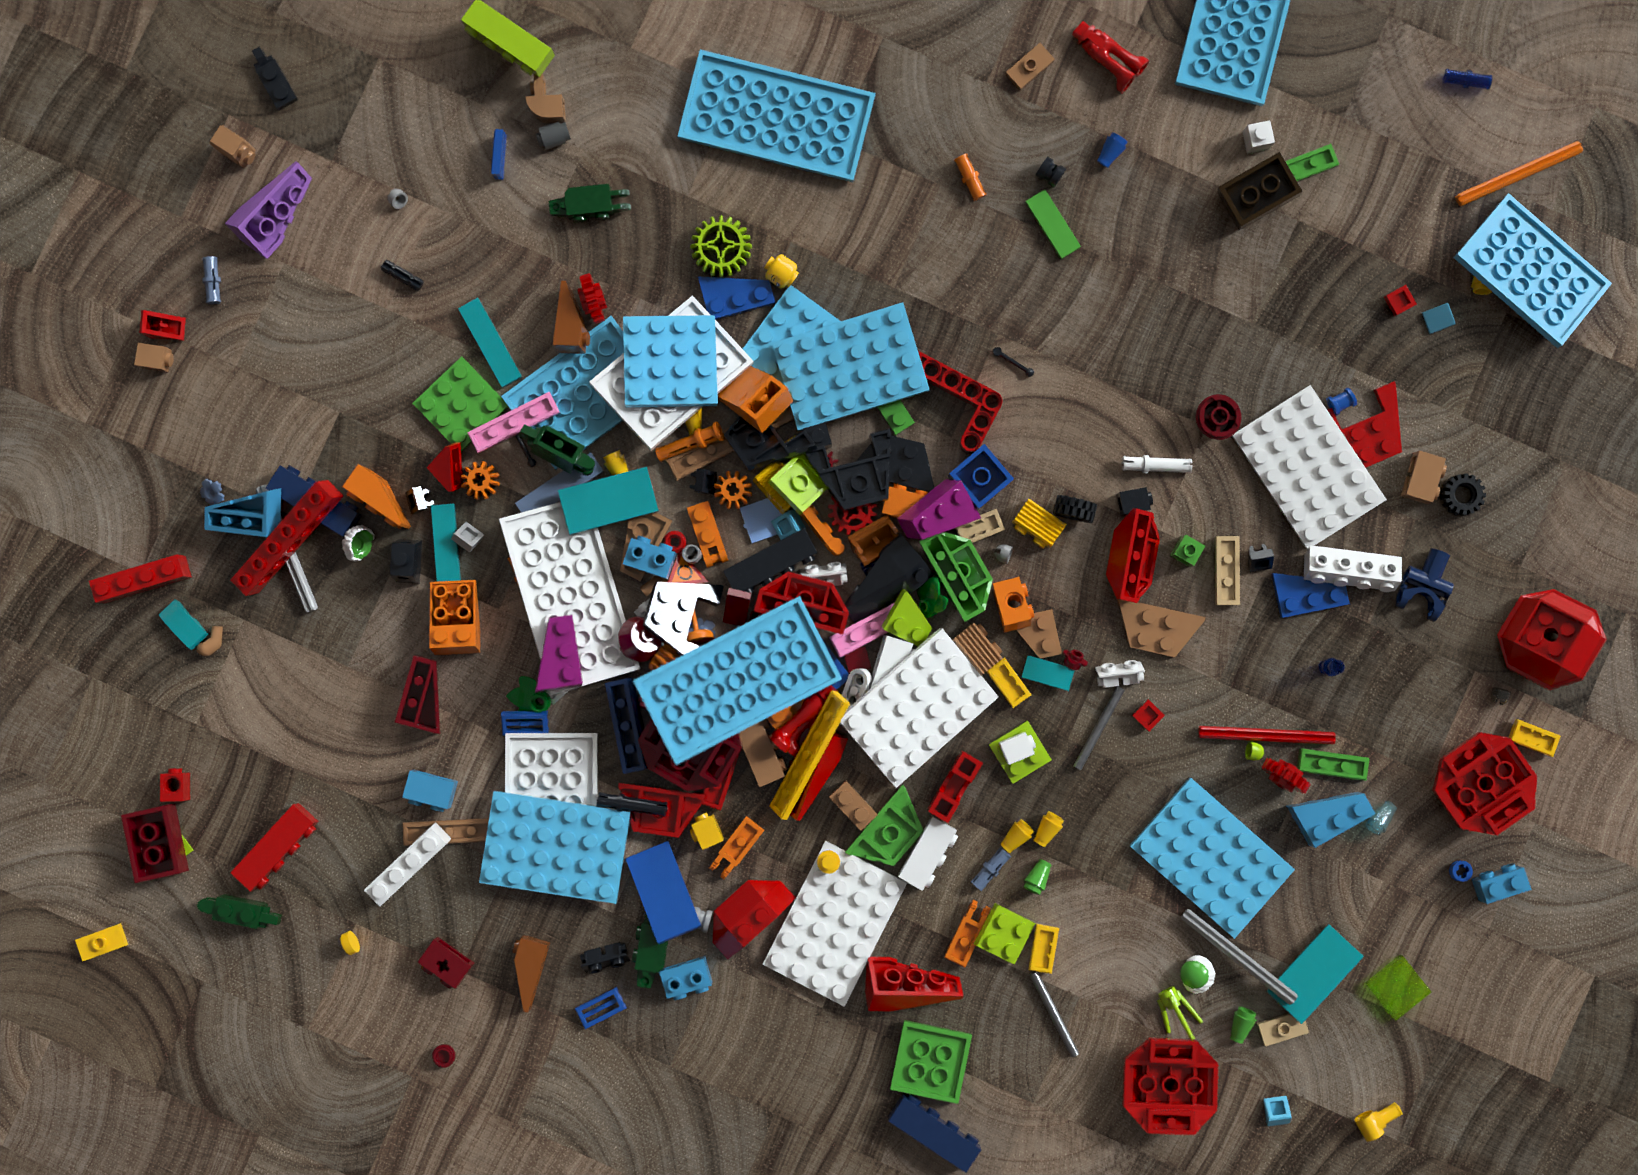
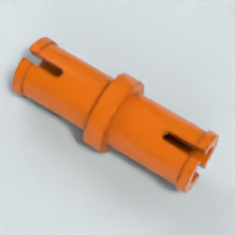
(970, 177)

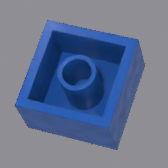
(982, 476)

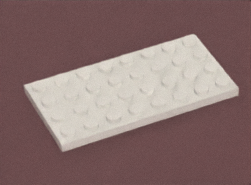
(568, 577)

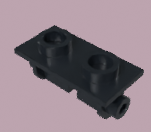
(596, 961)

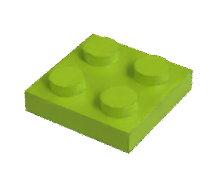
(798, 484)
(1027, 765)
(1004, 933)

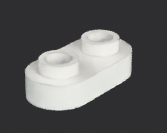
(855, 687)

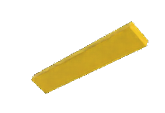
(809, 754)

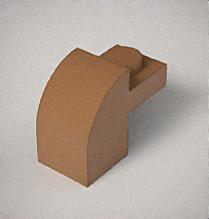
(545, 107)

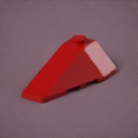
(820, 774)

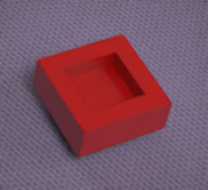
(1400, 300)
(1148, 715)

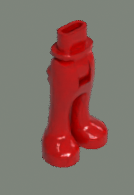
(1100, 45)
(788, 734)

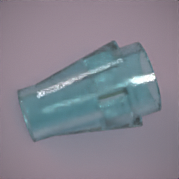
(1380, 821)

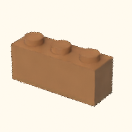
(762, 754)

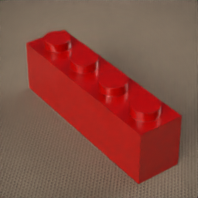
(140, 579)
(274, 847)

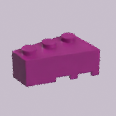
(939, 511)
(560, 657)

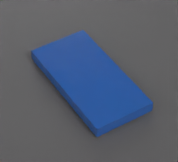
(663, 892)

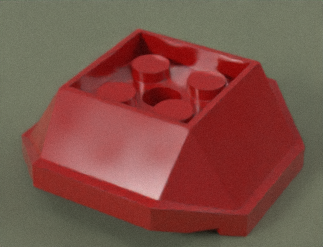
(1557, 661)
(1508, 790)
(1186, 1104)

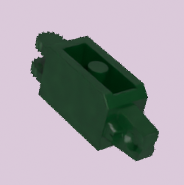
(589, 202)
(557, 449)
(239, 911)
(649, 956)

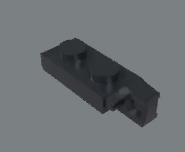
(274, 79)

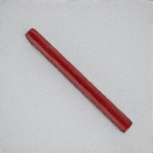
(1270, 735)

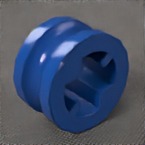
(1466, 875)

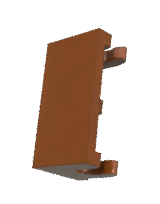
(872, 539)

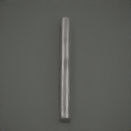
(1097, 730)
(1054, 1014)

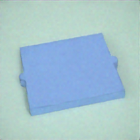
(758, 519)

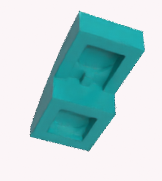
(183, 625)
(1048, 673)

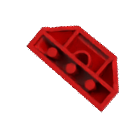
(1133, 555)
(818, 596)
(748, 913)

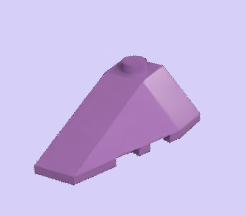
(267, 214)

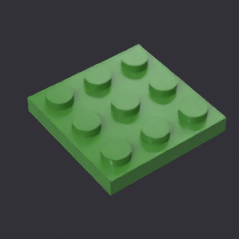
(460, 403)
(931, 1061)

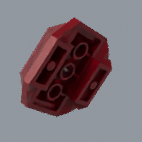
(694, 773)

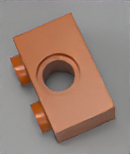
(1012, 617)

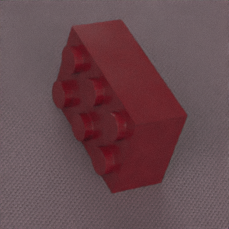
(154, 843)

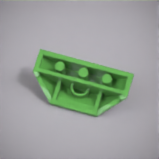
(959, 572)

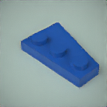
(734, 296)
(1302, 596)

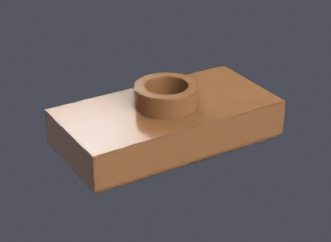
(1030, 66)

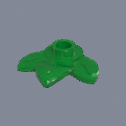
(930, 599)
(526, 698)

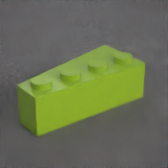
(507, 38)

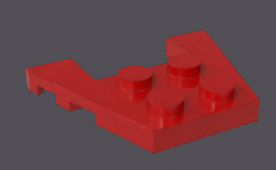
(1378, 435)

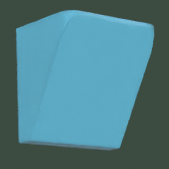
(1438, 318)
(788, 524)
(1277, 1111)

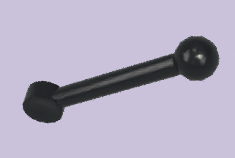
(997, 351)
(531, 462)

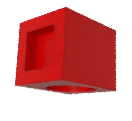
(167, 793)

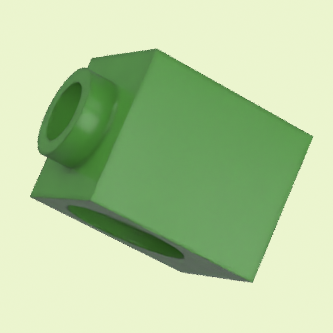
(1187, 550)

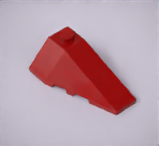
(901, 986)

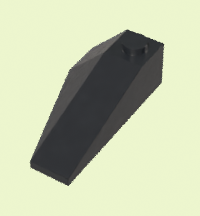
(895, 570)

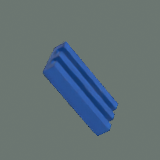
(498, 154)
(532, 717)
(618, 998)

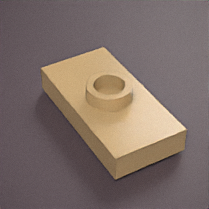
(987, 525)
(1281, 1029)

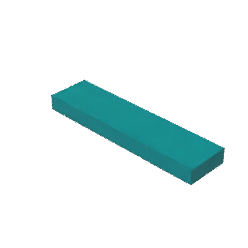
(490, 342)
(445, 548)

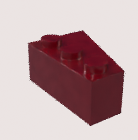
(421, 696)

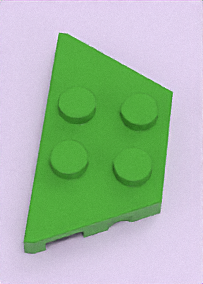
(889, 832)

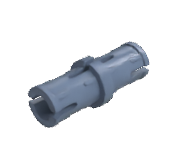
(211, 280)
(990, 869)

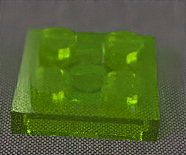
(1398, 987)

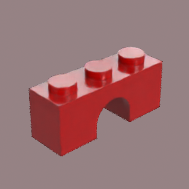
(954, 786)

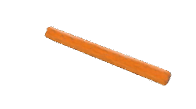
(1519, 173)

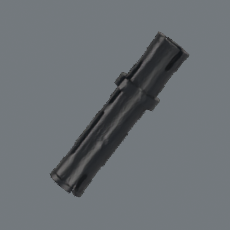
(626, 803)

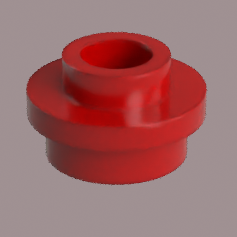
(675, 534)

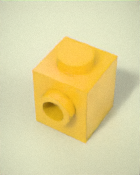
(706, 831)

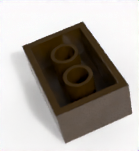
(1259, 191)

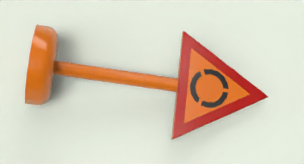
(687, 573)

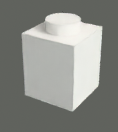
(1258, 137)
(1017, 747)

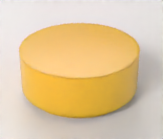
(350, 943)

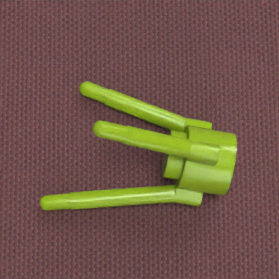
(1170, 999)

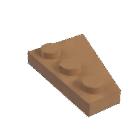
(649, 526)

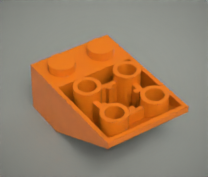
(756, 397)
(372, 489)
(454, 618)

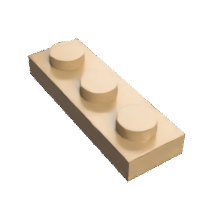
(1227, 570)

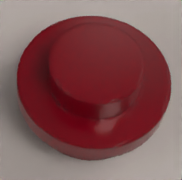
(443, 1055)

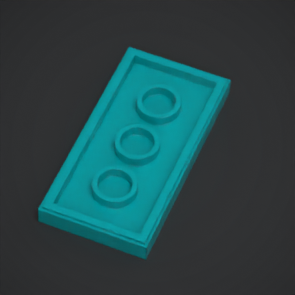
(608, 500)
(1317, 972)

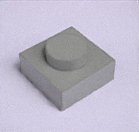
(467, 537)

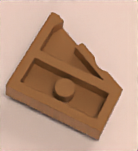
(1042, 635)

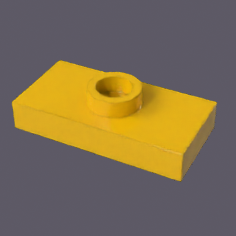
(1008, 683)
(1534, 738)
(101, 942)
(1043, 948)

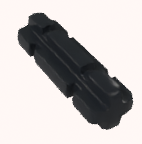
(402, 275)

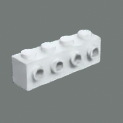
(1352, 568)

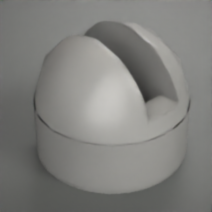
(401, 201)
(689, 551)
(1005, 553)

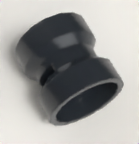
(1050, 172)

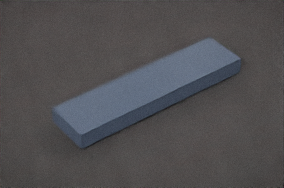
(548, 492)

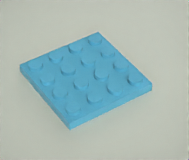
(789, 317)
(670, 361)

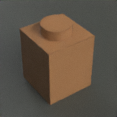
(153, 357)

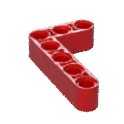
(959, 392)

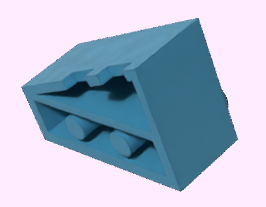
(247, 515)
(1330, 816)

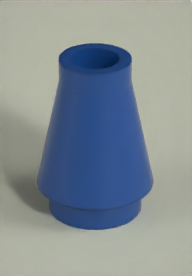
(1112, 149)

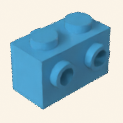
(649, 557)
(430, 789)
(1501, 884)
(686, 977)

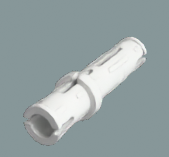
(1148, 464)

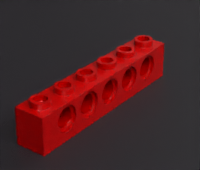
(287, 537)

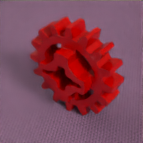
(592, 298)
(844, 524)
(1286, 775)

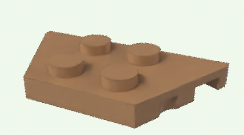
(1157, 628)

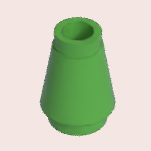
(1037, 878)
(1242, 1024)

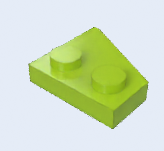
(907, 620)

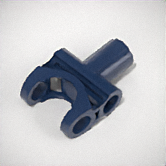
(1428, 583)

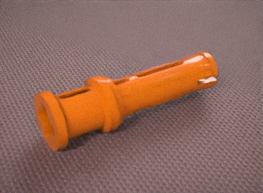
(699, 438)

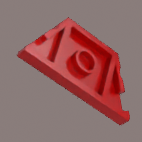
(680, 810)

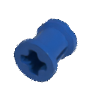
(1342, 401)

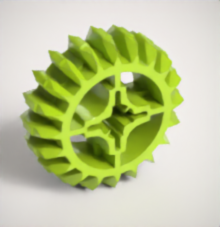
(721, 266)

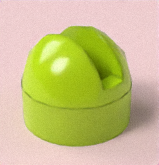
(1254, 751)

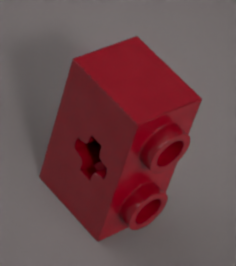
(457, 964)

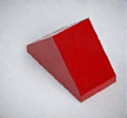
(162, 326)
(448, 467)

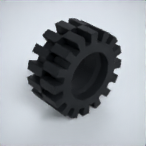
(1475, 488)
(1075, 509)

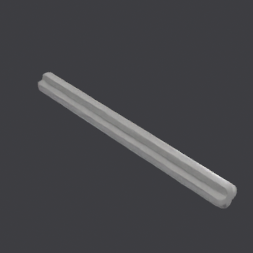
(298, 576)
(1239, 957)

